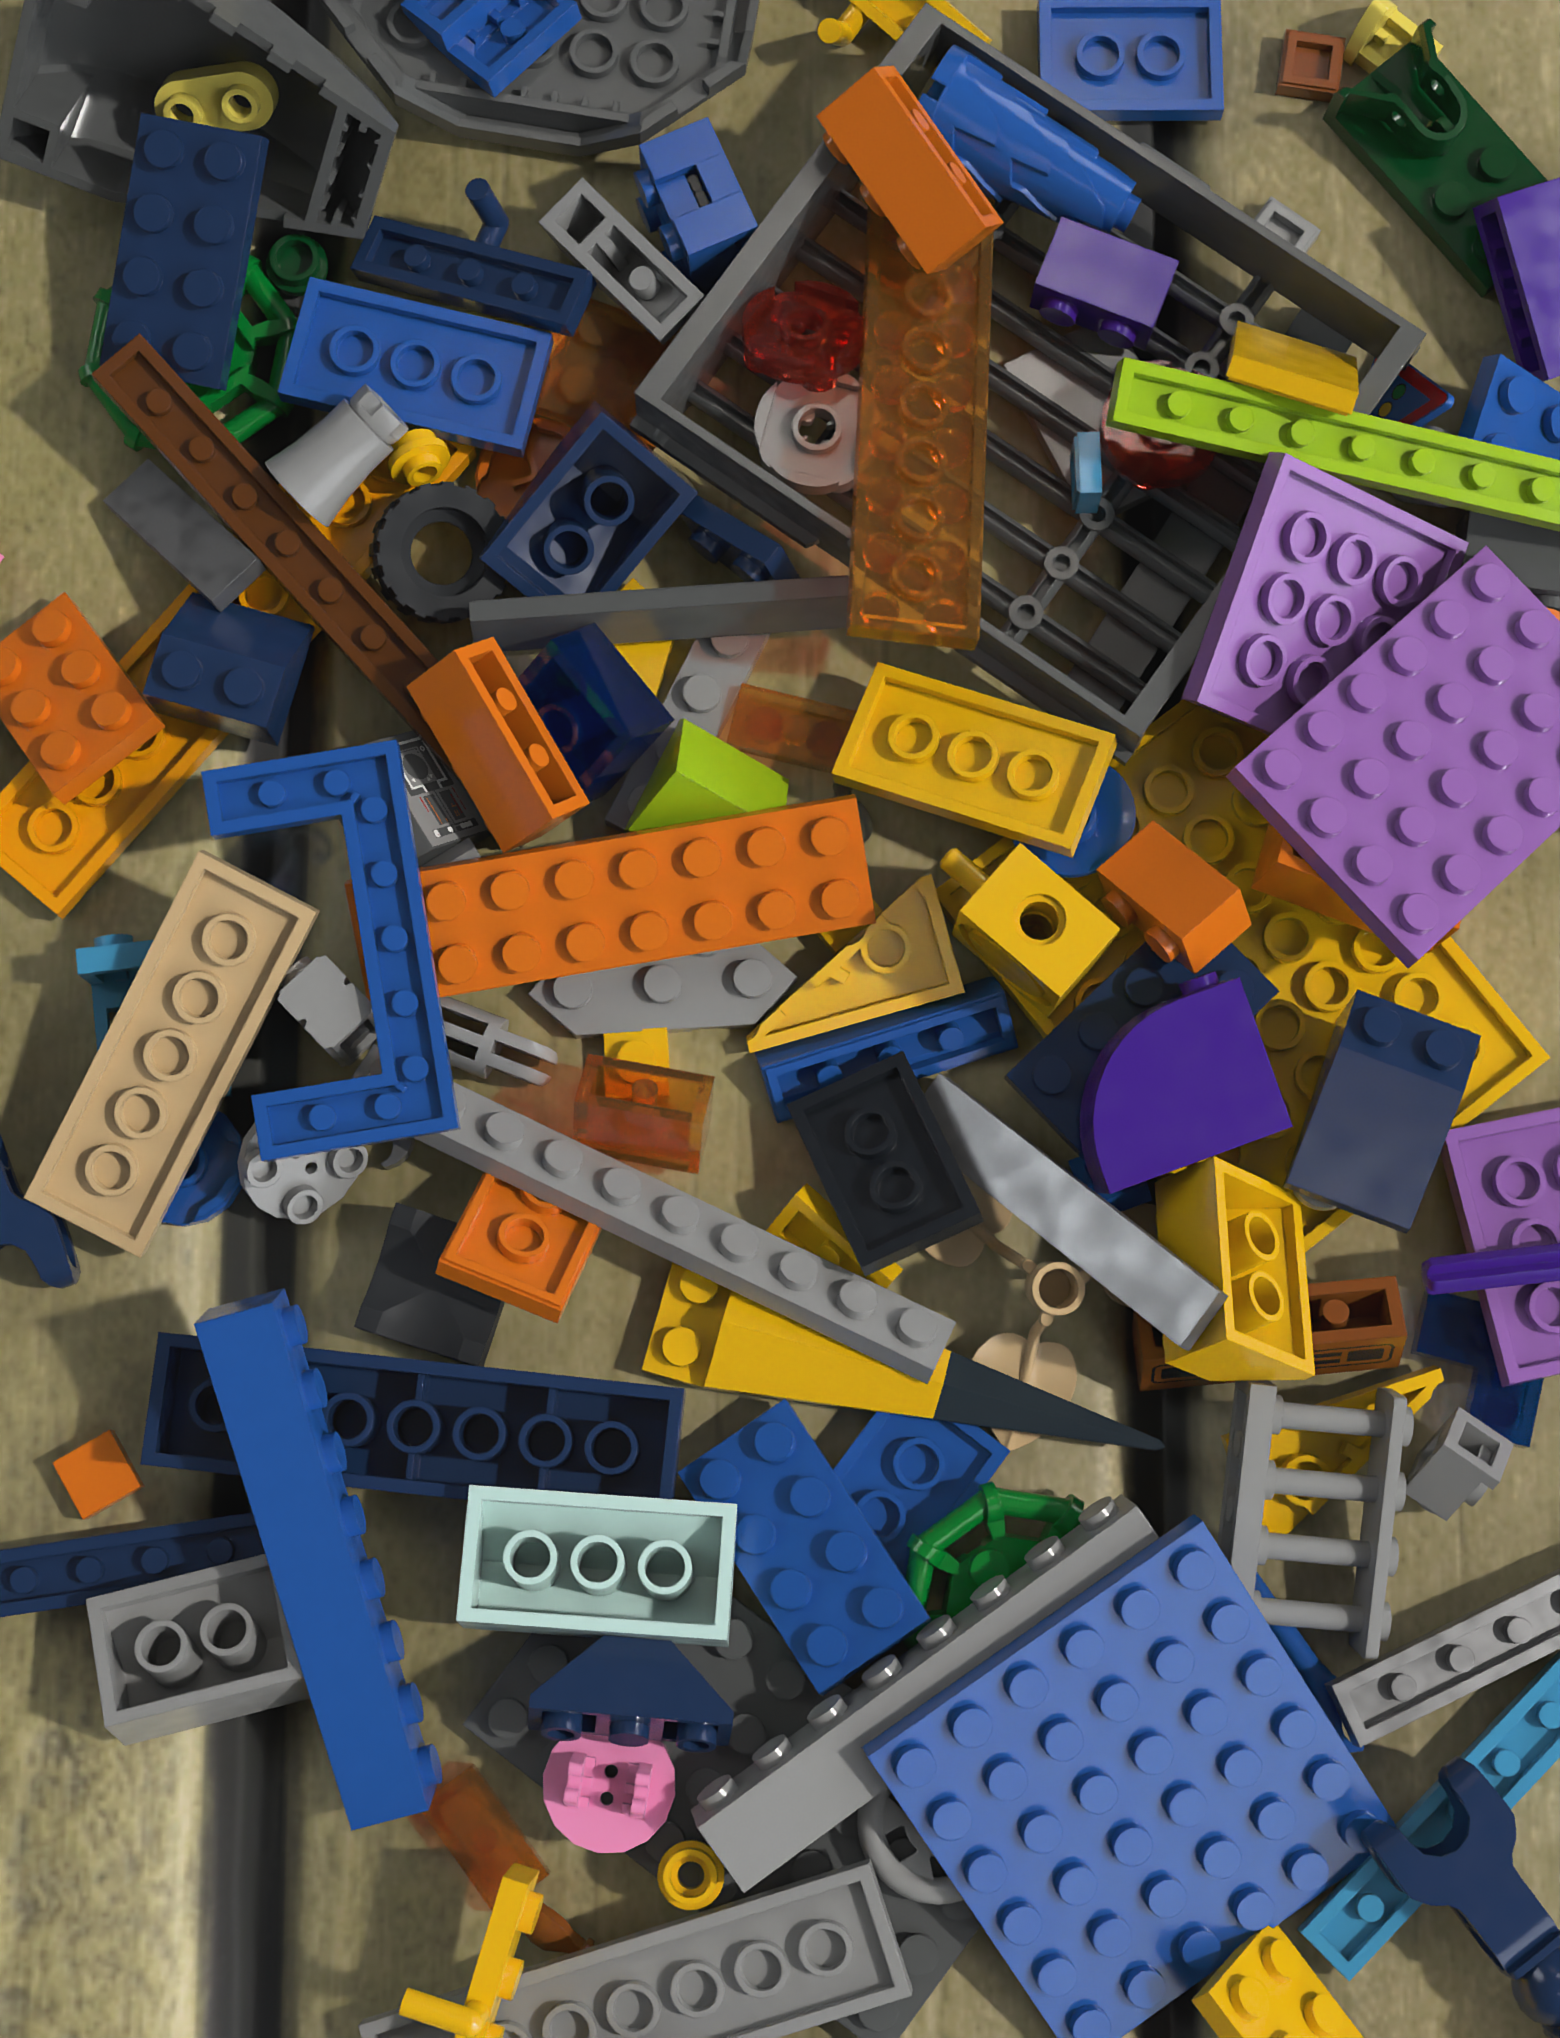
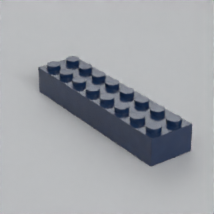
(441, 1425)

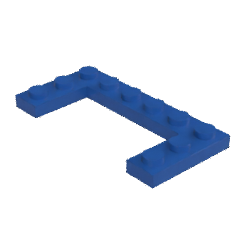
(416, 1083)

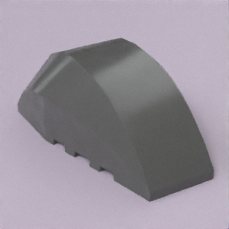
(97, 64)

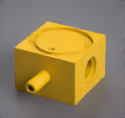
(1032, 893)

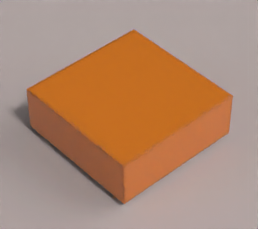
(98, 1474)

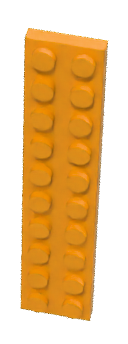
(67, 848)

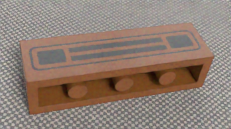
(1352, 1328)

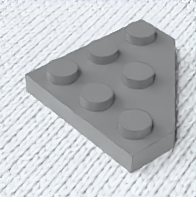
(681, 993)

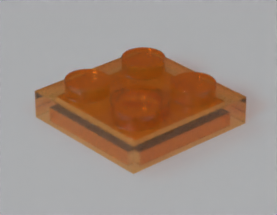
(599, 364)

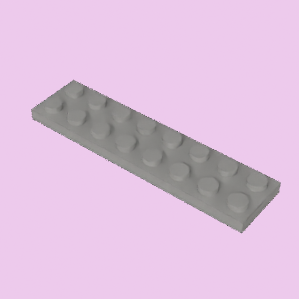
(720, 1973)

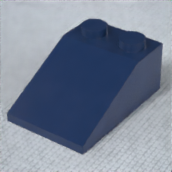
(588, 512)
(1381, 1110)

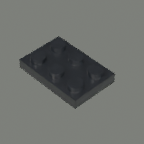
(885, 1163)

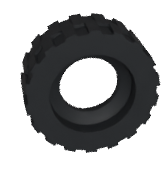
(393, 544)

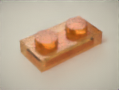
(789, 728)
(481, 1832)

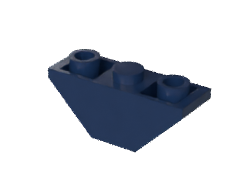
(632, 1695)

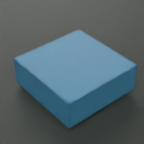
(1086, 472)

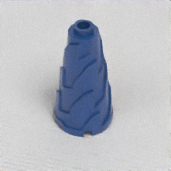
(1022, 151)

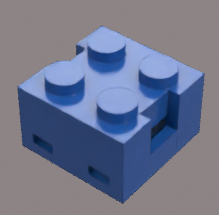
(693, 202)

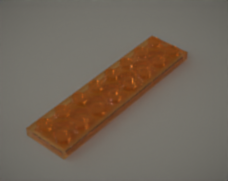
(920, 446)

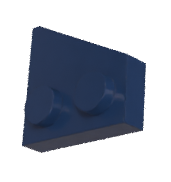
(735, 544)

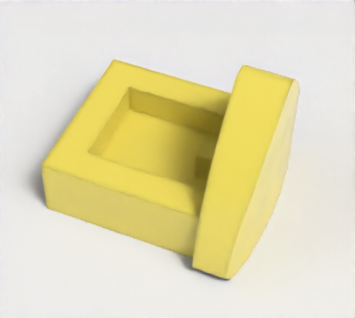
(1380, 35)

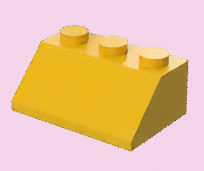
(1251, 1247)

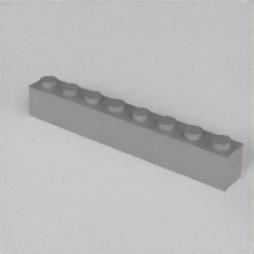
(821, 1772)

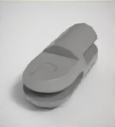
(491, 1044)

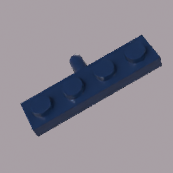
(475, 272)

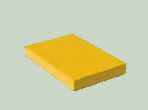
(1293, 368)

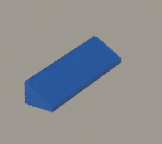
(931, 1035)

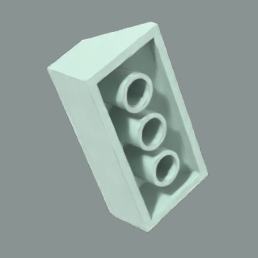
(597, 1565)

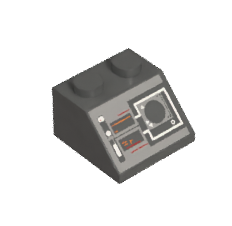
(437, 801)

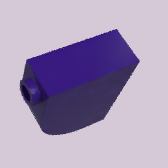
(1524, 260)
(1179, 1087)

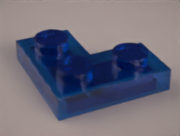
(1456, 1333)

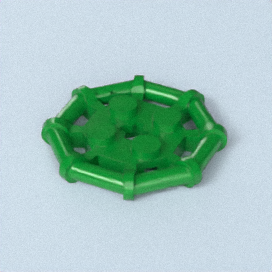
(275, 331)
(999, 1551)

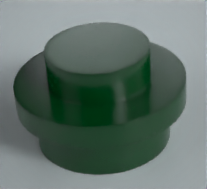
(294, 261)

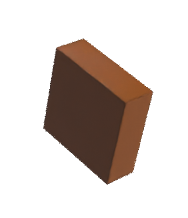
(1310, 65)

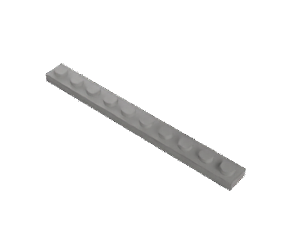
(690, 1232)

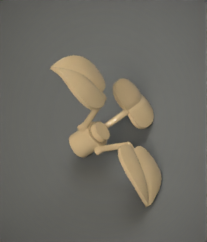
(1049, 1287)

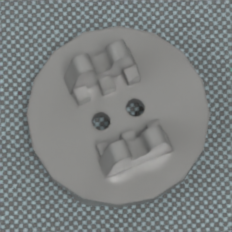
(292, 1191)

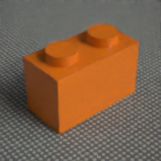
(1173, 898)

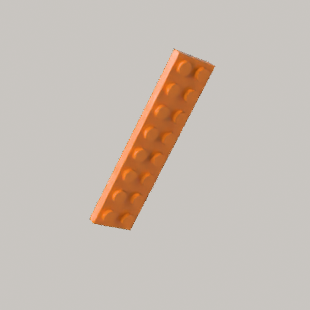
(644, 896)

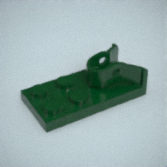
(1431, 149)

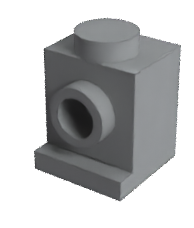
(1458, 1465)

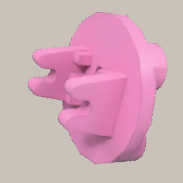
(640, 1792)

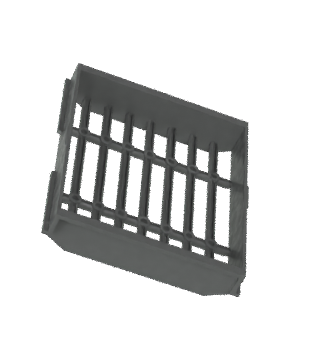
(789, 237)

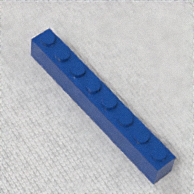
(319, 1557)

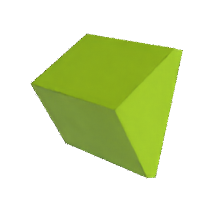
(704, 780)

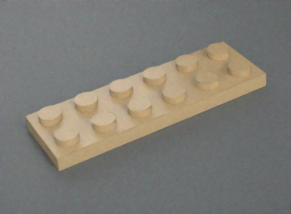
(171, 1053)

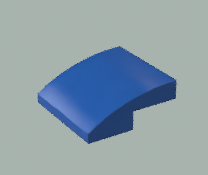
(492, 37)

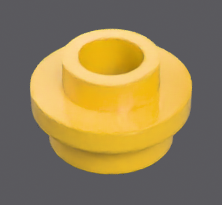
(418, 458)
(681, 1895)

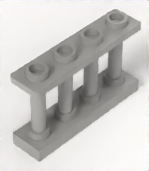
(1255, 1478)

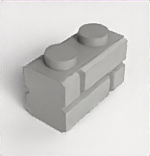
(329, 1008)

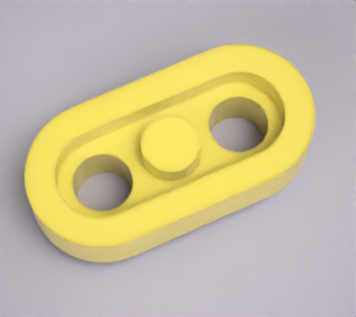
(211, 93)

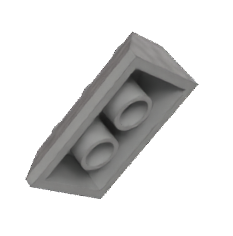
(193, 1651)

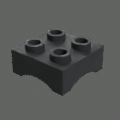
(419, 1306)

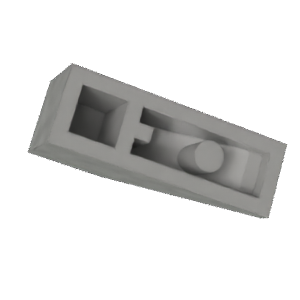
(621, 261)

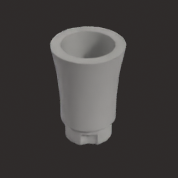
(338, 453)

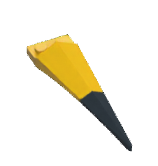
(741, 1347)

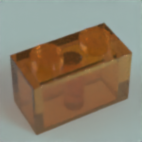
(644, 1113)

